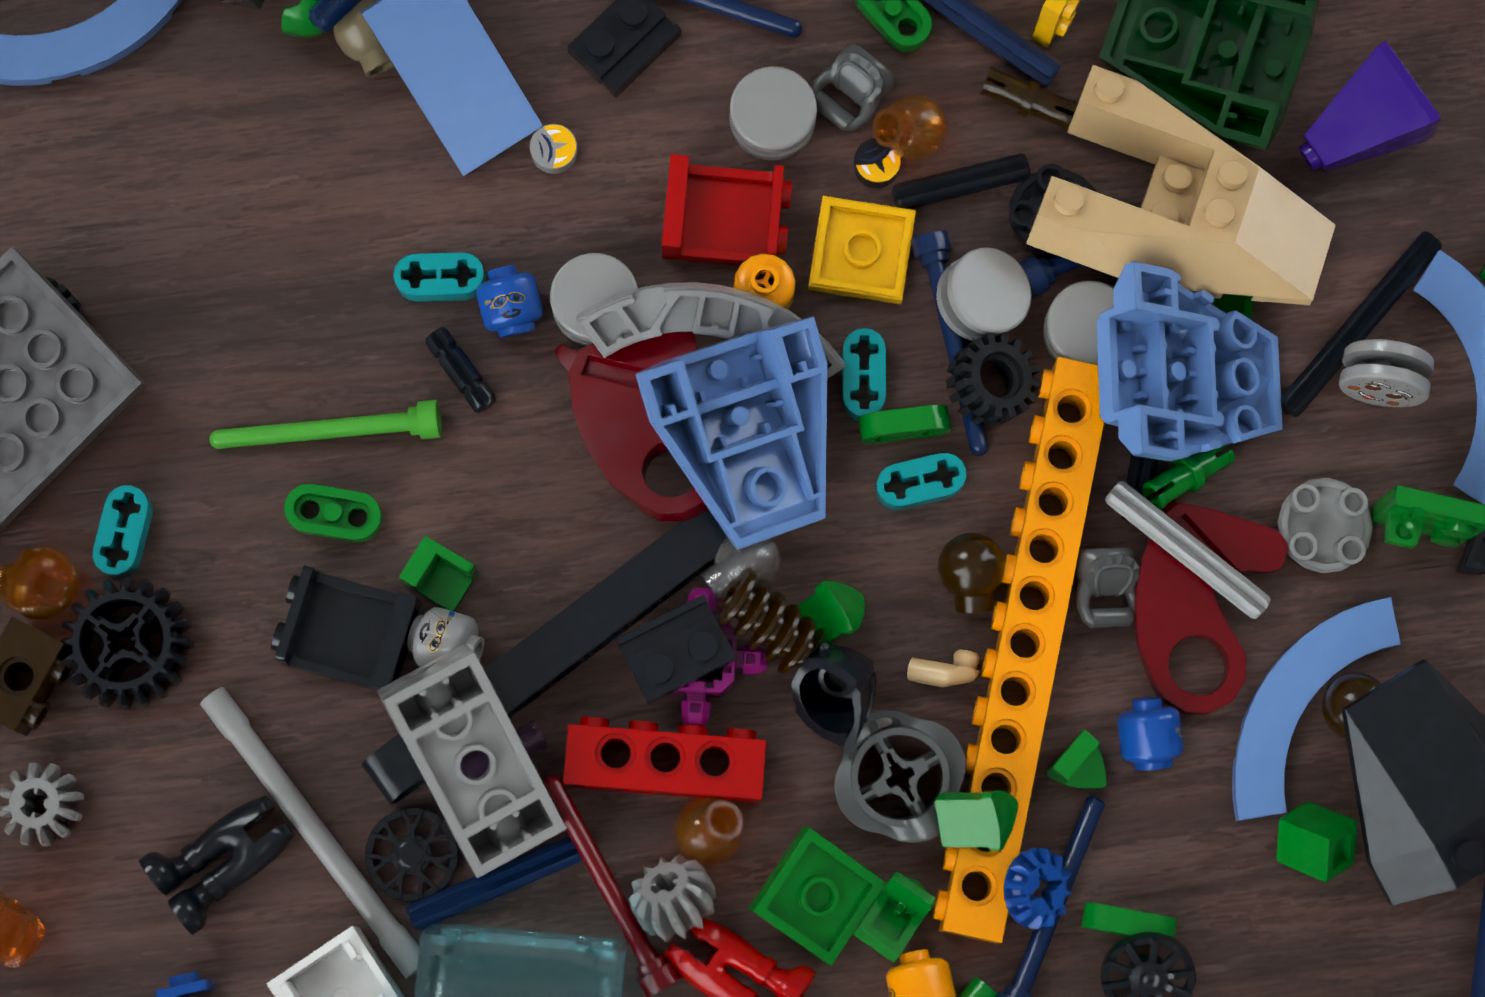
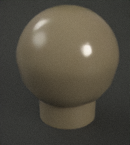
(360, 43)

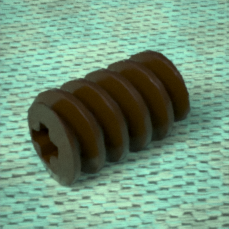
(768, 620)

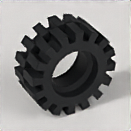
(1012, 365)

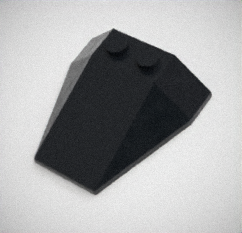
(1419, 783)

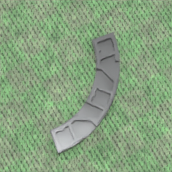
(685, 308)

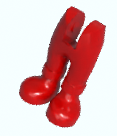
(738, 953)

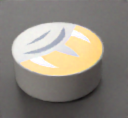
(553, 148)

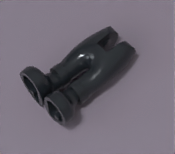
(222, 836)

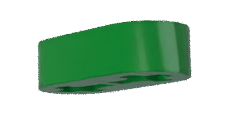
(904, 424)
(1125, 921)

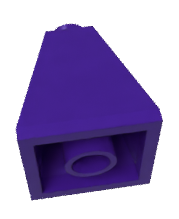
(1371, 115)

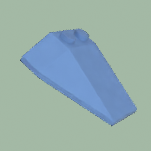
(748, 427)

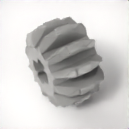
(58, 804)
(672, 897)

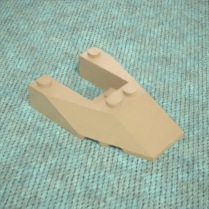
(1203, 211)

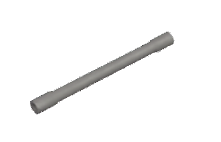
(236, 728)

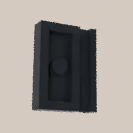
(623, 42)
(676, 649)

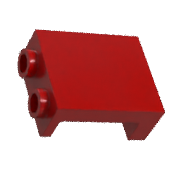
(723, 213)

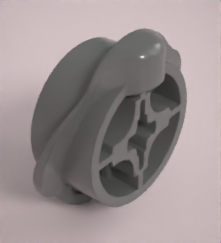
(853, 800)

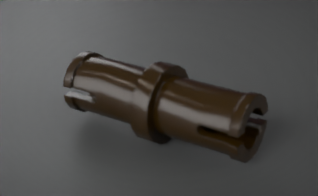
(1028, 98)

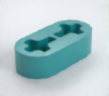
(438, 265)
(852, 374)
(917, 470)
(111, 528)

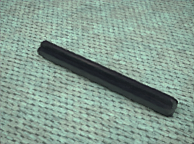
(1360, 323)

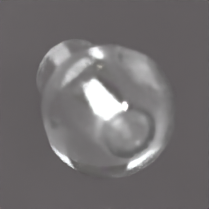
(730, 562)

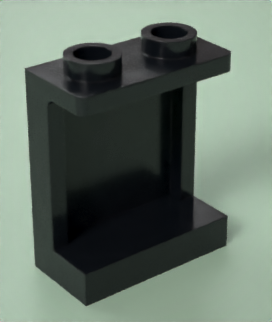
(345, 630)

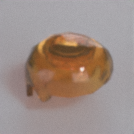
(39, 583)

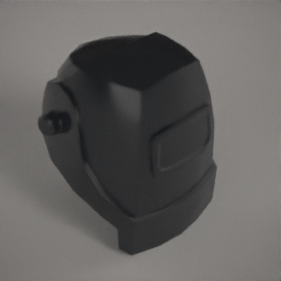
(835, 693)

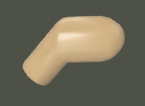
(943, 674)

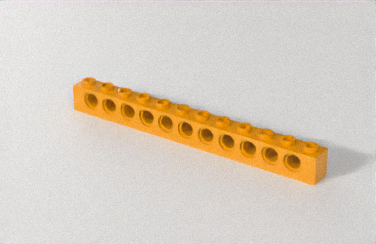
(1065, 383)

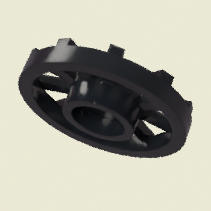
(1148, 971)

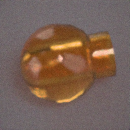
(911, 127)
(708, 830)

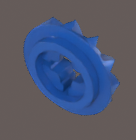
(1023, 880)

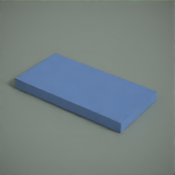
(454, 76)

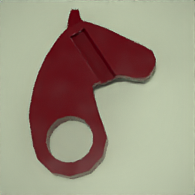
(616, 421)
(1179, 605)

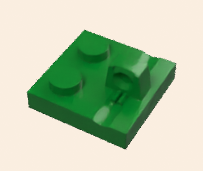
(1417, 512)
(817, 895)

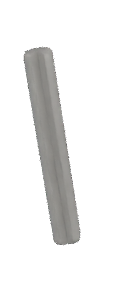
(1188, 550)

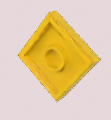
(861, 250)

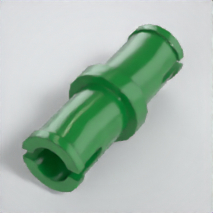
(1186, 475)

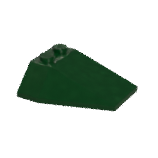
(1216, 59)

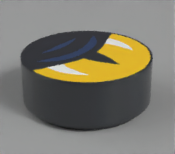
(876, 164)

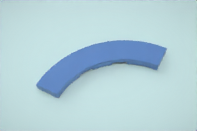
(84, 46)
(1462, 303)
(1287, 691)

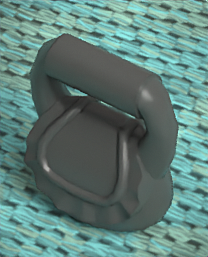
(858, 77)
(1106, 574)

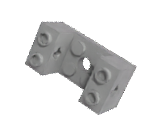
(452, 711)

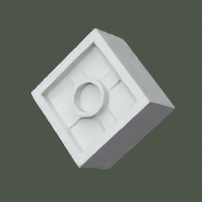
(338, 969)

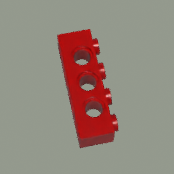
(586, 768)

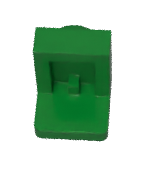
(895, 916)

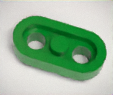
(892, 14)
(334, 514)

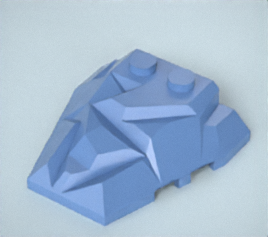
(1181, 369)

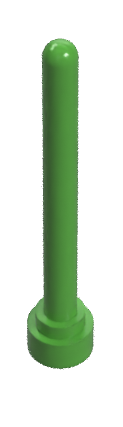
(419, 420)

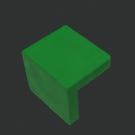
(438, 574)
(1316, 841)

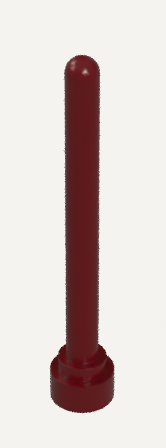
(653, 968)

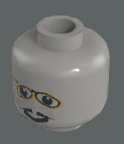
(441, 632)

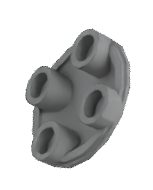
(1326, 525)

